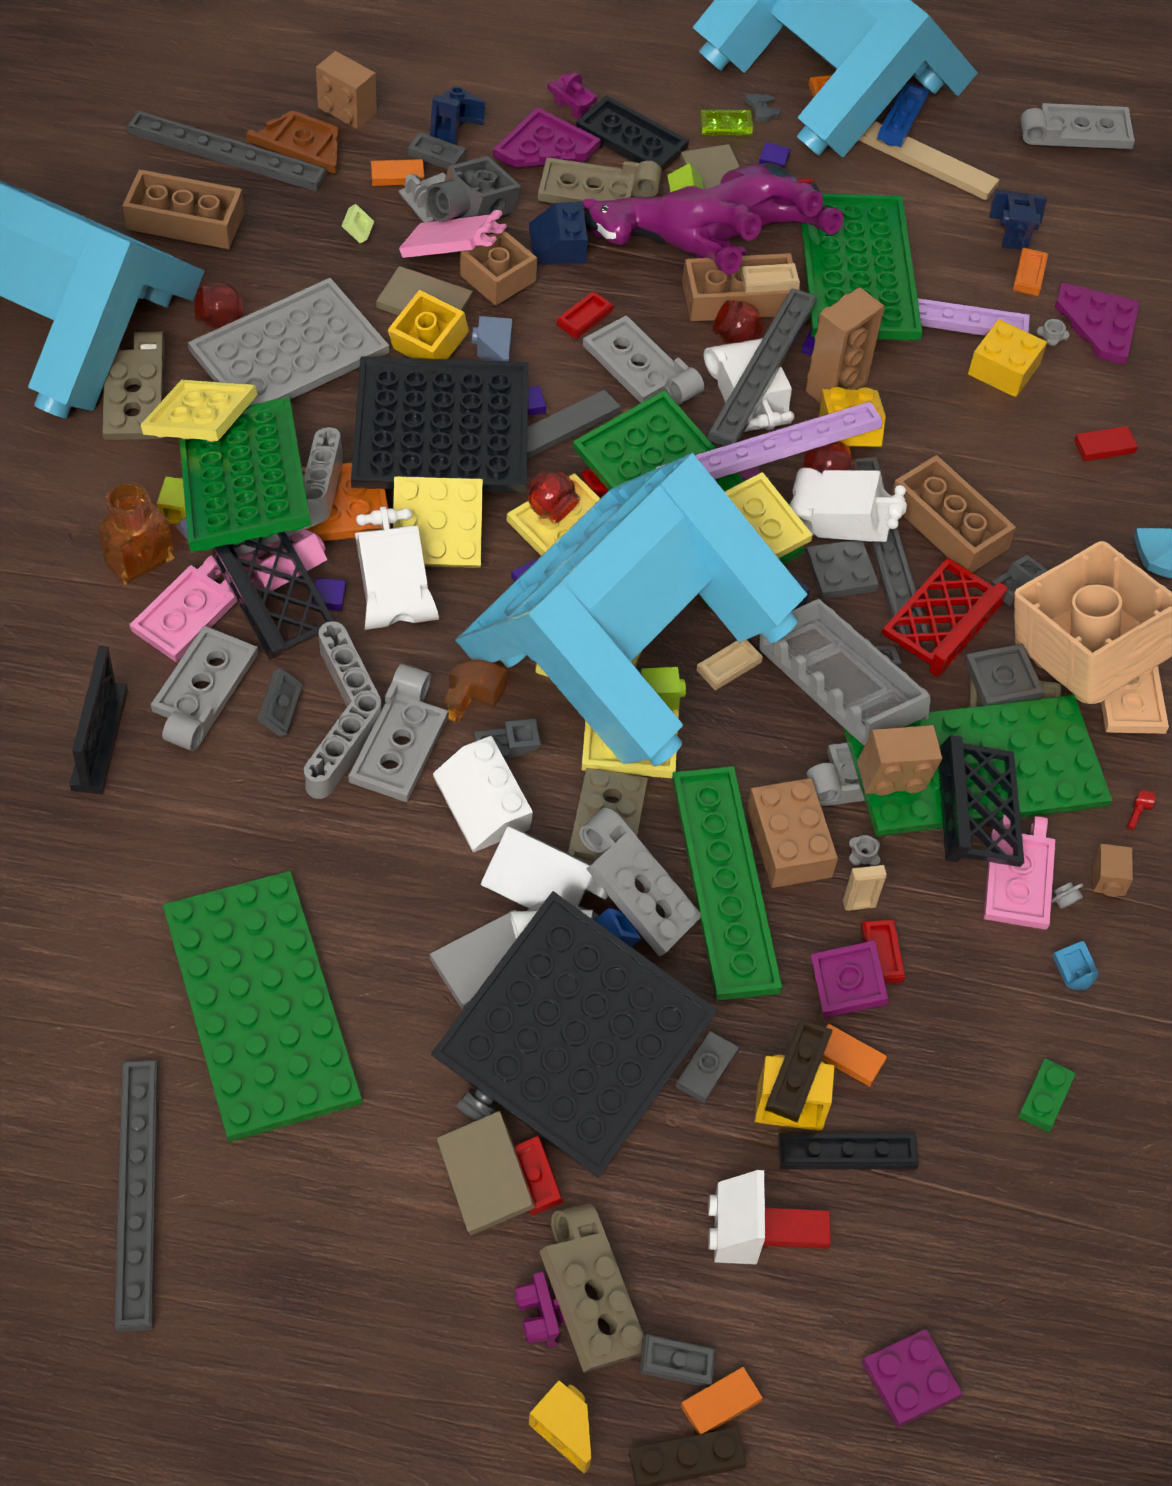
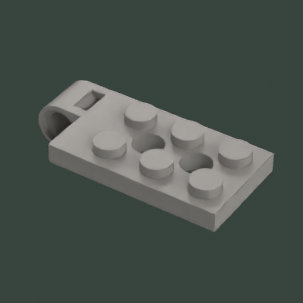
(1059, 126)
(643, 381)
(195, 710)
(401, 716)
(836, 780)
(616, 871)

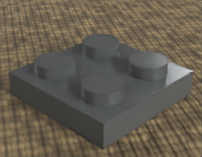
(841, 569)
(1003, 675)

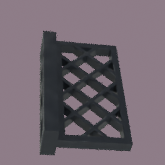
(253, 606)
(98, 727)
(956, 808)

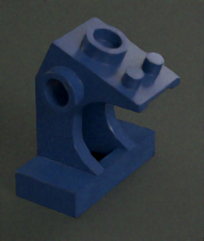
(452, 110)
(1017, 219)

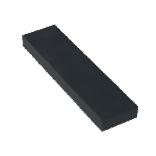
(848, 1151)

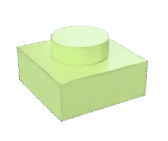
(357, 223)

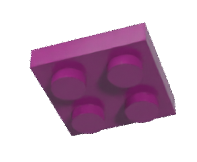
(849, 979)
(911, 1378)

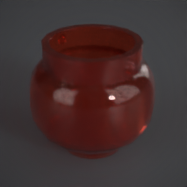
(217, 304)
(737, 322)
(829, 457)
(552, 496)

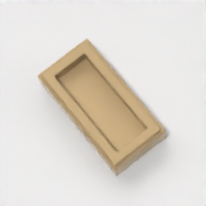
(770, 278)
(729, 663)
(864, 887)

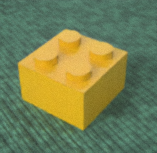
(428, 328)
(1007, 358)
(839, 399)
(815, 1107)

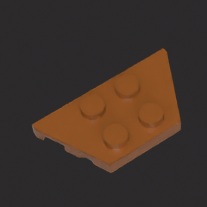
(300, 139)

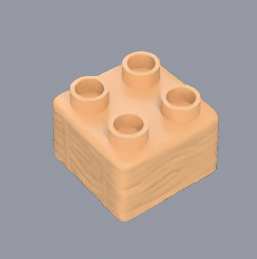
(1094, 622)

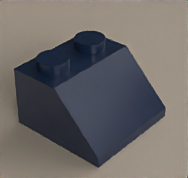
(560, 234)

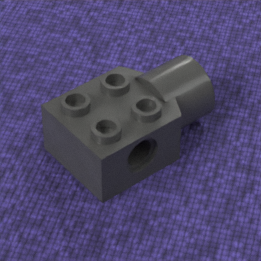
(472, 190)

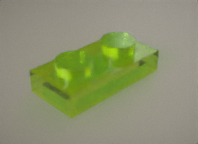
(726, 122)

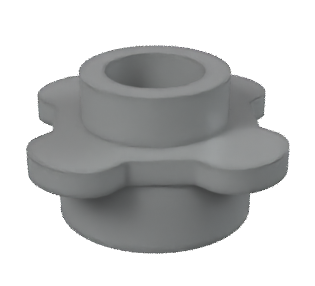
(1053, 331)
(867, 844)
(1067, 895)

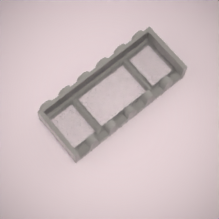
(846, 673)

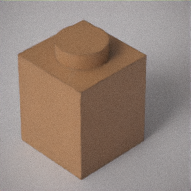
(1112, 870)

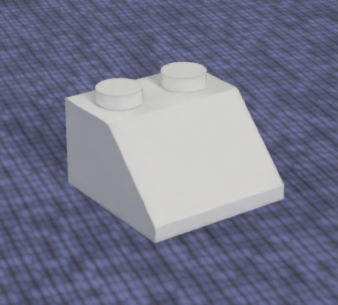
(738, 1219)

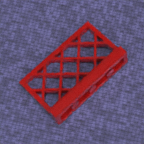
(962, 632)

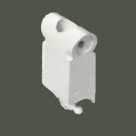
(727, 365)
(846, 504)
(393, 571)

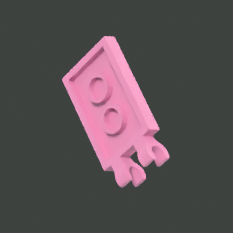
(452, 235)
(184, 609)
(1023, 892)

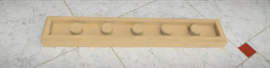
(935, 163)

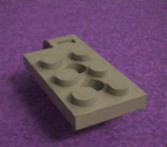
(613, 183)
(140, 367)
(596, 787)
(582, 1259)

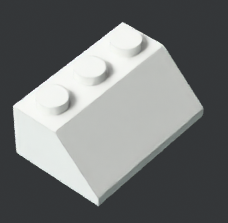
(482, 794)

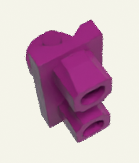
(571, 92)
(537, 1295)

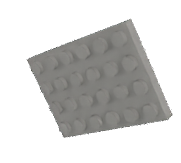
(291, 344)

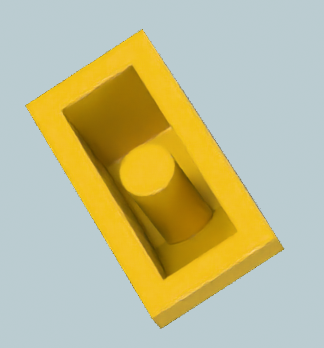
(564, 1423)

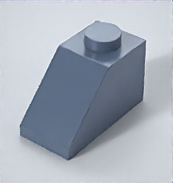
(493, 338)

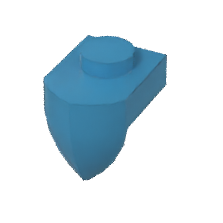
(1076, 966)

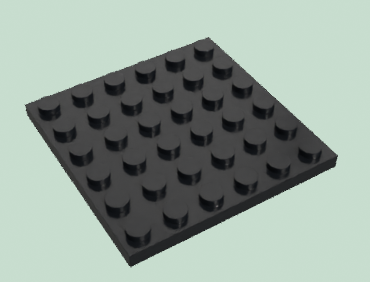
(441, 422)
(574, 1033)

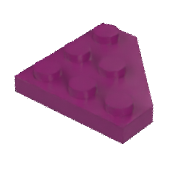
(542, 137)
(1101, 319)

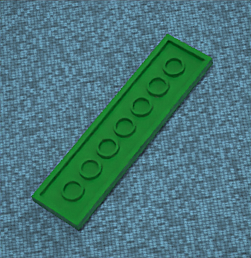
(726, 884)

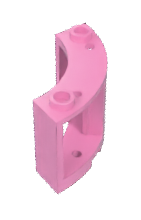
(309, 549)

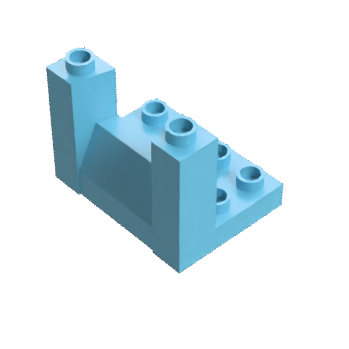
(866, 41)
(85, 283)
(620, 583)

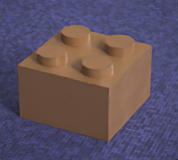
(346, 89)
(499, 268)
(899, 760)

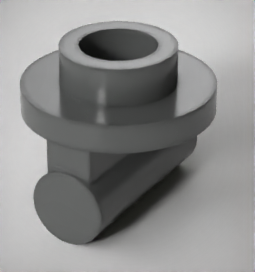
(476, 1105)

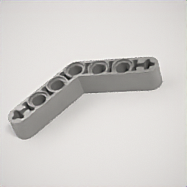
(320, 481)
(347, 673)

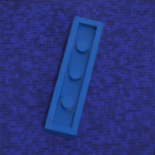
(903, 115)

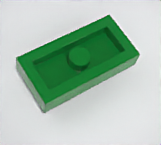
(1047, 1095)

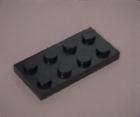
(632, 133)

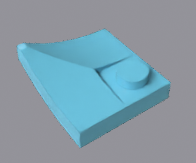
(1155, 549)

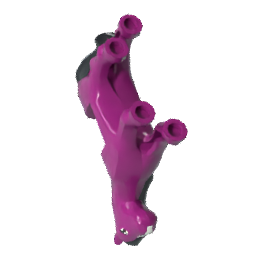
(707, 218)

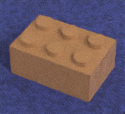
(791, 833)

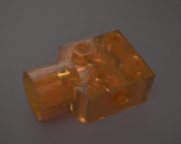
(134, 533)

